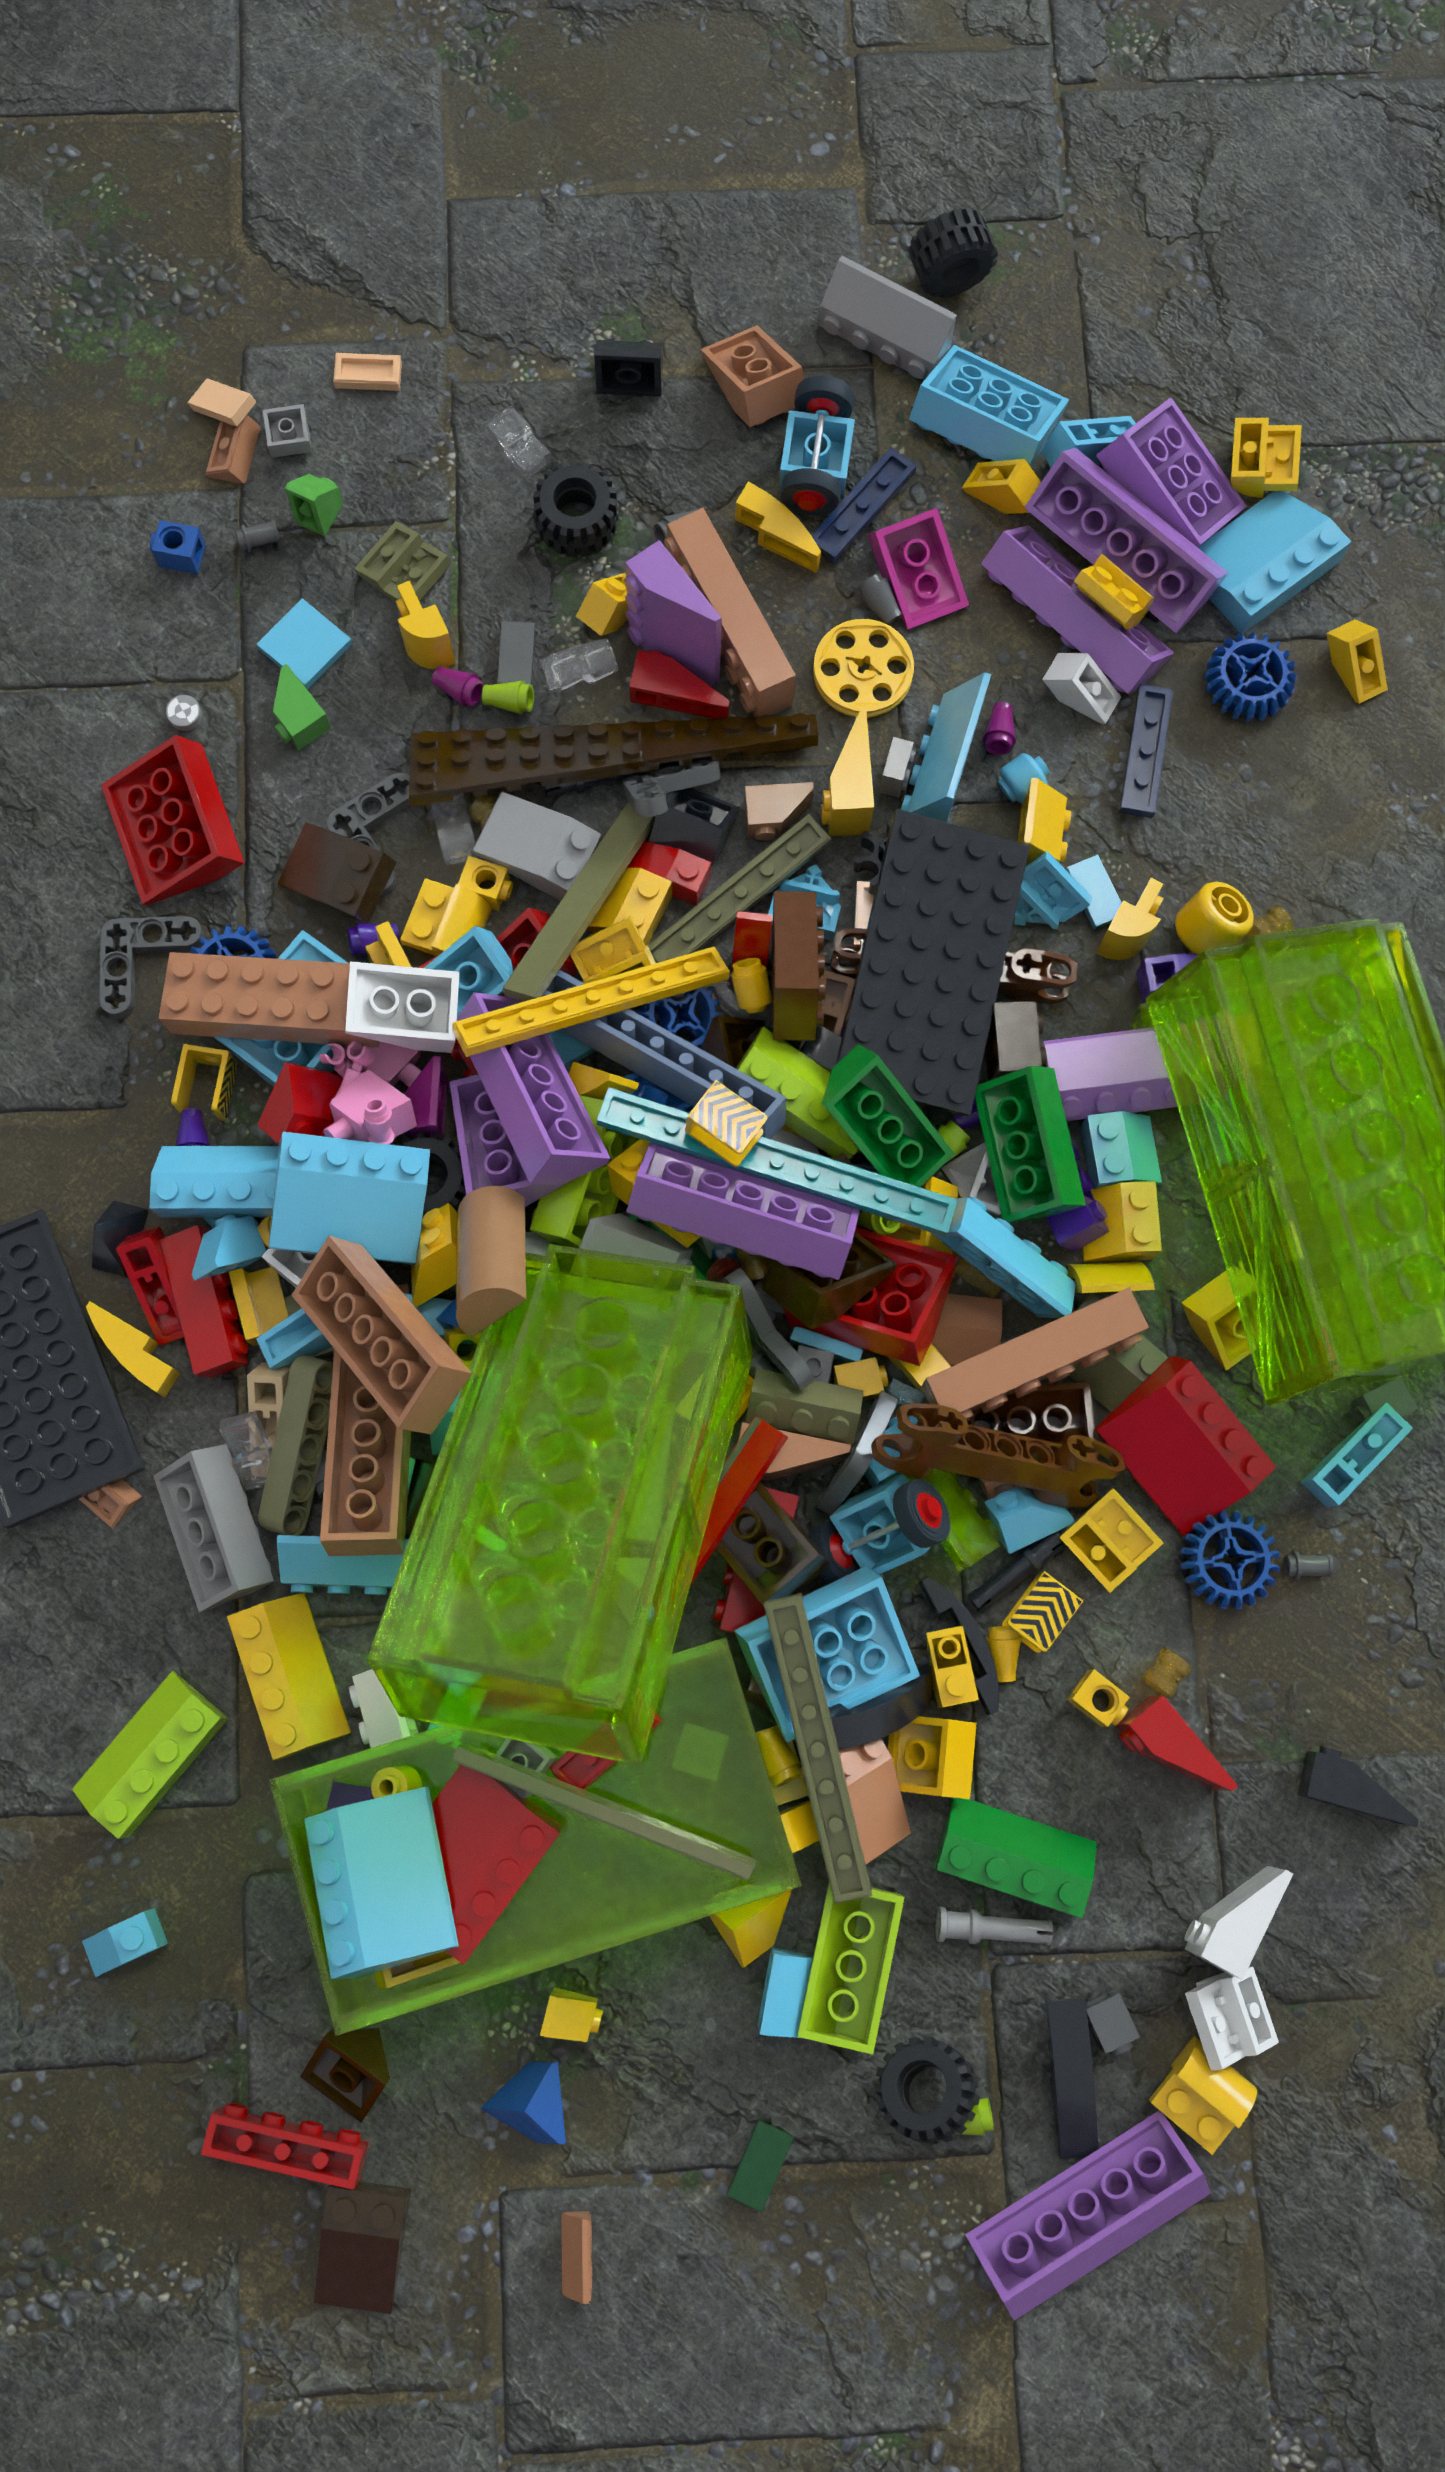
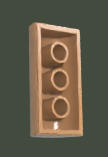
(489, 1256)

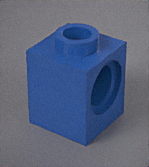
(187, 555)

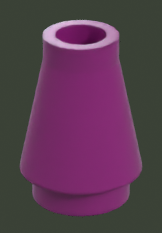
(460, 685)
(1000, 731)

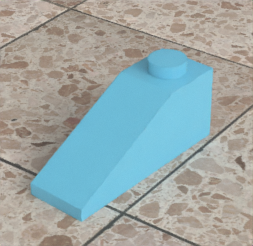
(1086, 435)
(1356, 1456)

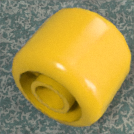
(1214, 918)

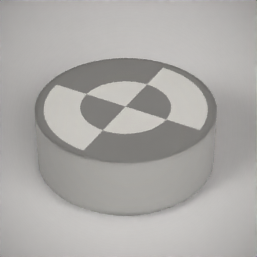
(184, 713)

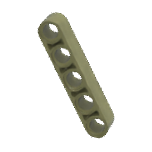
(297, 1447)

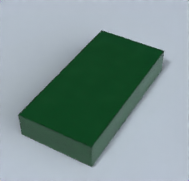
(760, 2165)

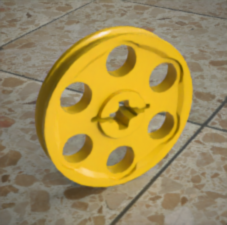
(863, 652)

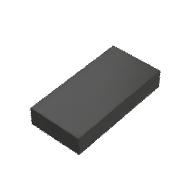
(516, 652)

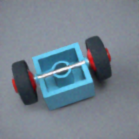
(817, 446)
(882, 1528)

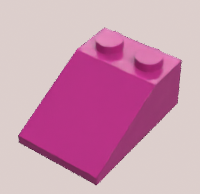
(919, 568)

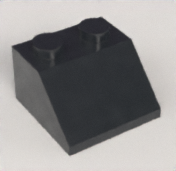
(628, 367)
(695, 824)

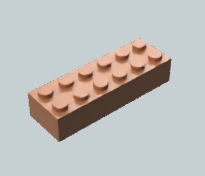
(747, 643)
(257, 999)
(381, 1335)
(1039, 1355)
(363, 1473)

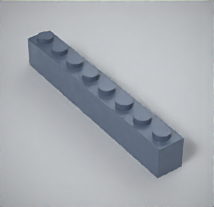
(669, 1059)

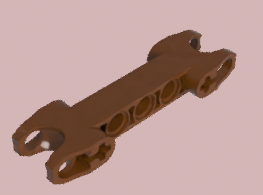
(1022, 977)
(950, 1444)

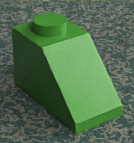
(314, 502)
(297, 712)

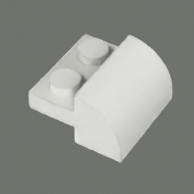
(1231, 2018)

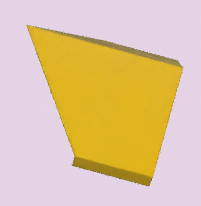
(752, 1926)

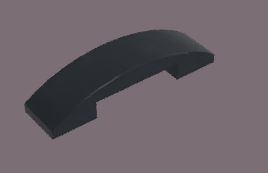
(987, 1684)
(883, 1713)

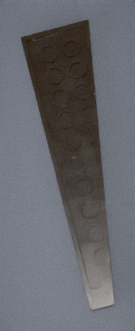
(565, 753)

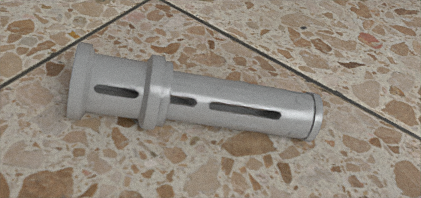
(974, 1927)

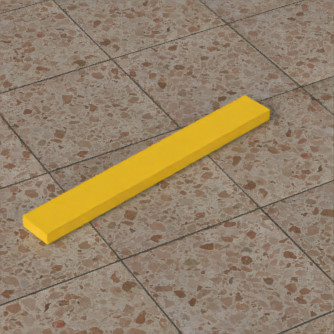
(589, 1001)

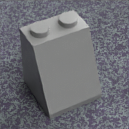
(631, 1238)

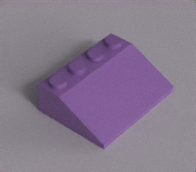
(1173, 473)
(672, 613)
(484, 1145)

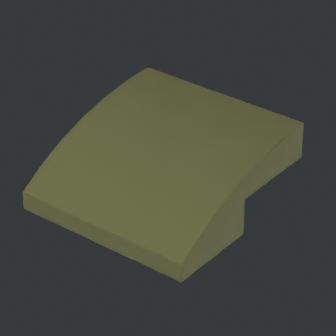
(402, 558)

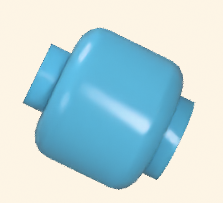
(1018, 774)

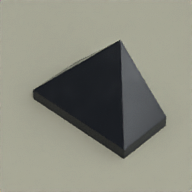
(109, 1232)

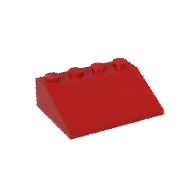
(172, 821)
(902, 1310)
(1184, 1445)
(487, 1850)

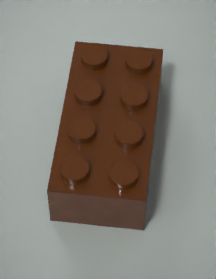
(797, 966)

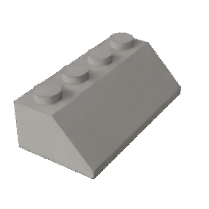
(886, 319)
(213, 1527)

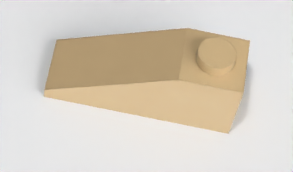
(266, 1395)

